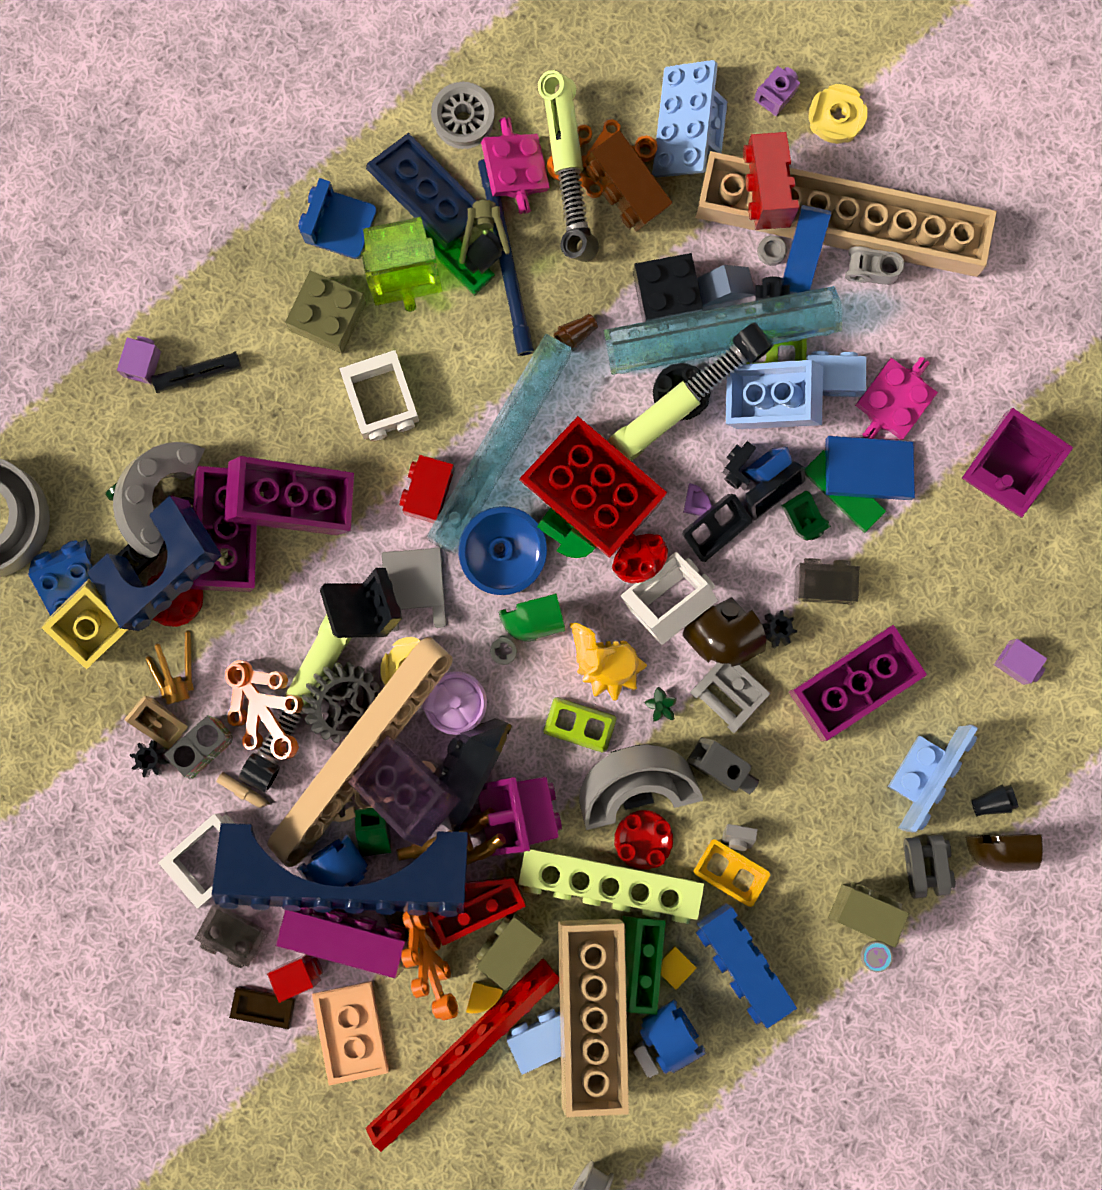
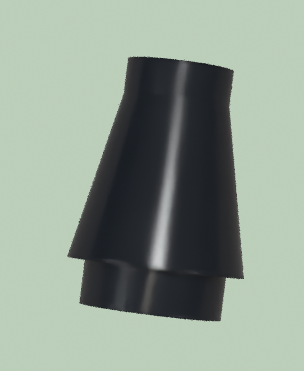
(996, 801)

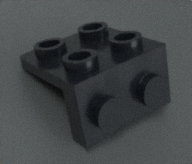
(362, 608)

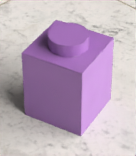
(139, 359)
(1021, 662)

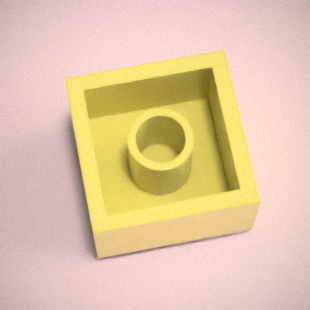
(84, 625)

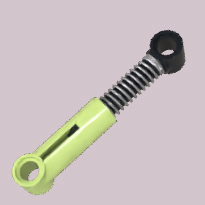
(567, 163)
(634, 438)
(262, 767)

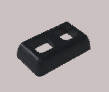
(771, 492)
(719, 534)

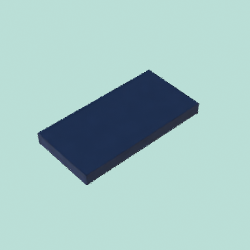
(423, 188)

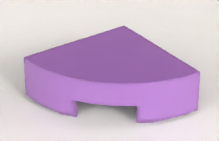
(696, 501)

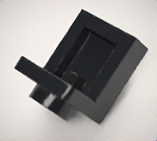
(737, 458)

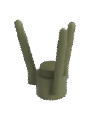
(484, 215)

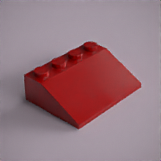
(593, 487)

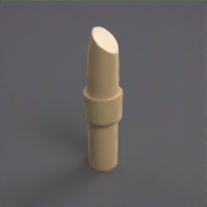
(242, 790)

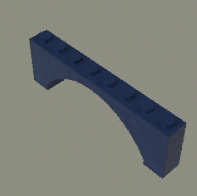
(253, 879)

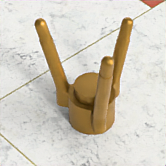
(171, 688)

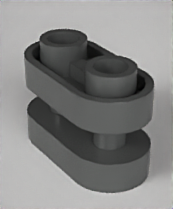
(941, 877)

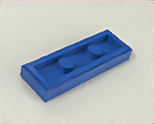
(806, 248)

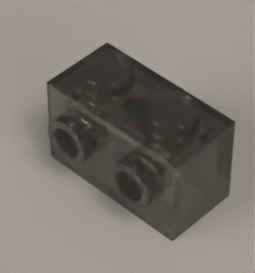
(826, 582)
(231, 936)

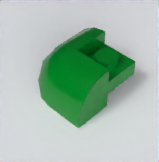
(572, 541)
(534, 619)

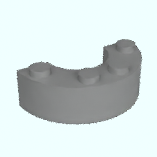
(135, 490)
(27, 519)
(635, 772)

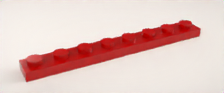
(462, 1055)

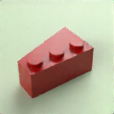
(770, 181)
(484, 903)

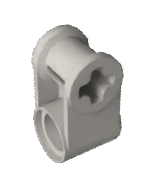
(871, 266)

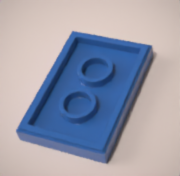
(869, 468)

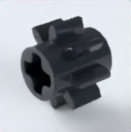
(771, 287)
(786, 625)
(141, 764)

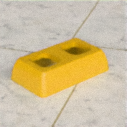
(725, 881)

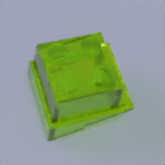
(400, 263)

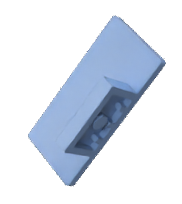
(689, 119)
(925, 773)

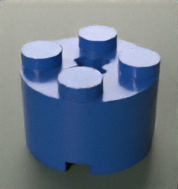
(336, 865)
(672, 1037)

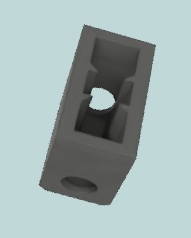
(714, 762)

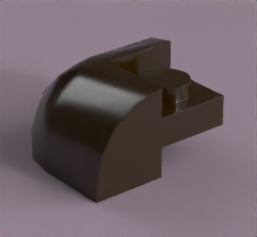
(726, 634)
(1007, 852)

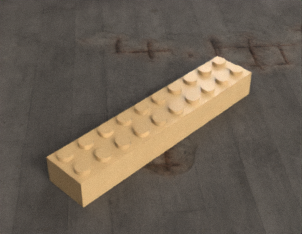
(863, 215)

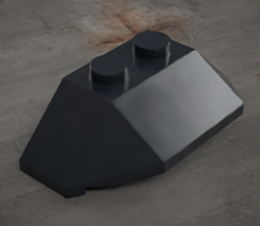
(469, 764)

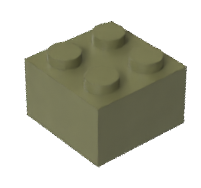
(326, 312)
(871, 916)
(509, 951)

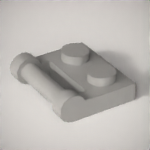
(738, 687)

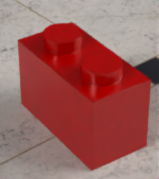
(427, 488)
(295, 976)

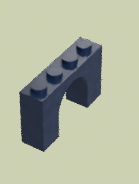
(188, 557)

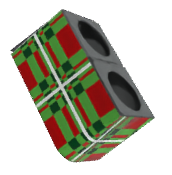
(191, 740)

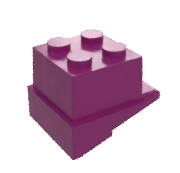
(1016, 462)
(522, 813)

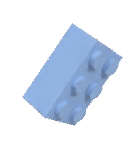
(775, 395)

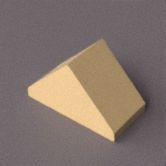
(156, 722)

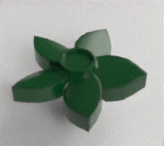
(661, 705)

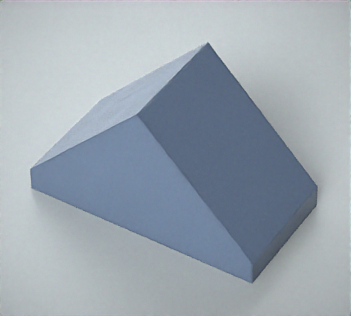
(725, 285)

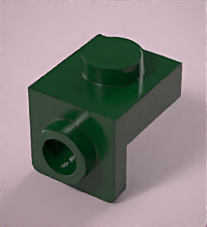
(805, 517)

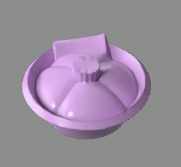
(456, 703)

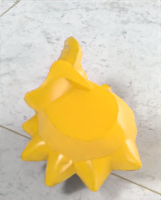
(606, 665)

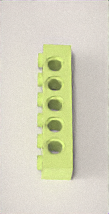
(688, 891)

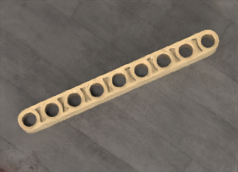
(384, 717)

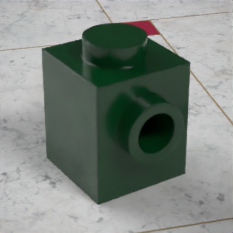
(372, 832)

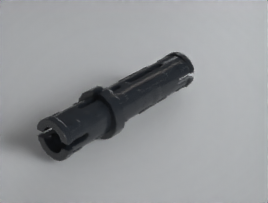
(163, 381)

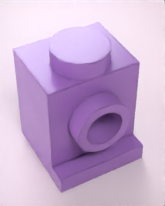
(776, 98)

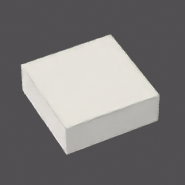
(645, 1059)

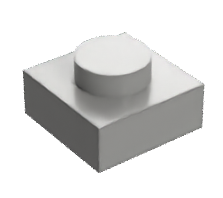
(739, 837)

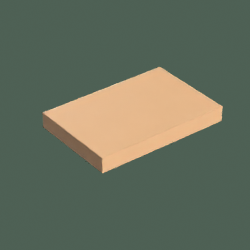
(350, 1033)

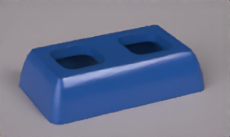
(769, 464)

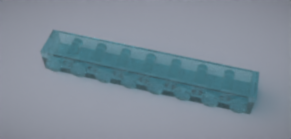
(712, 330)
(500, 443)

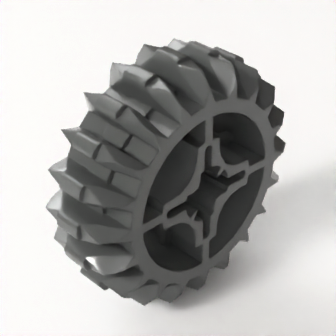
(334, 725)

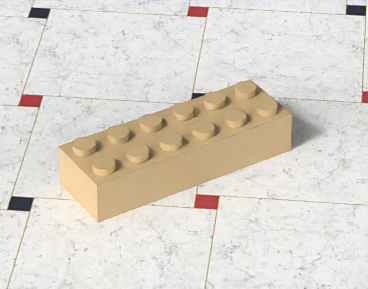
(593, 1017)

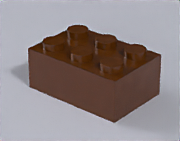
(627, 182)

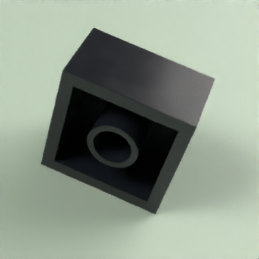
(667, 287)

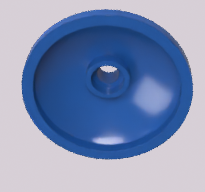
(518, 562)

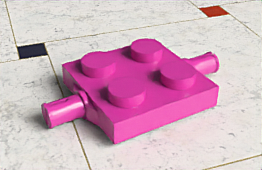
(515, 165)
(896, 399)

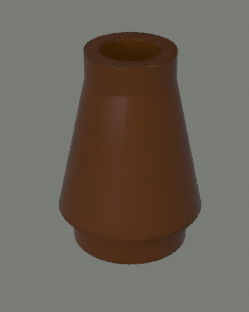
(576, 331)

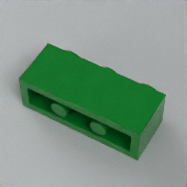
(643, 963)

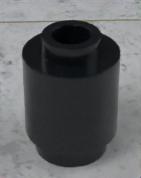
(483, 253)

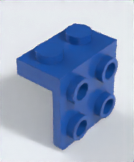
(335, 221)
(60, 573)

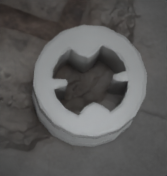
(496, 645)

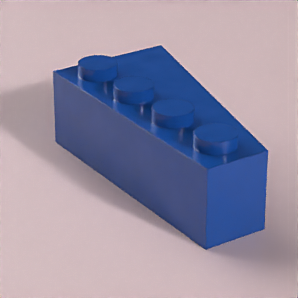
(746, 965)

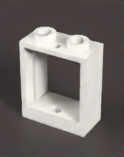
(370, 368)
(682, 614)
(178, 871)

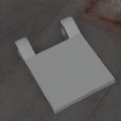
(417, 581)

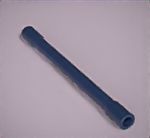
(521, 330)

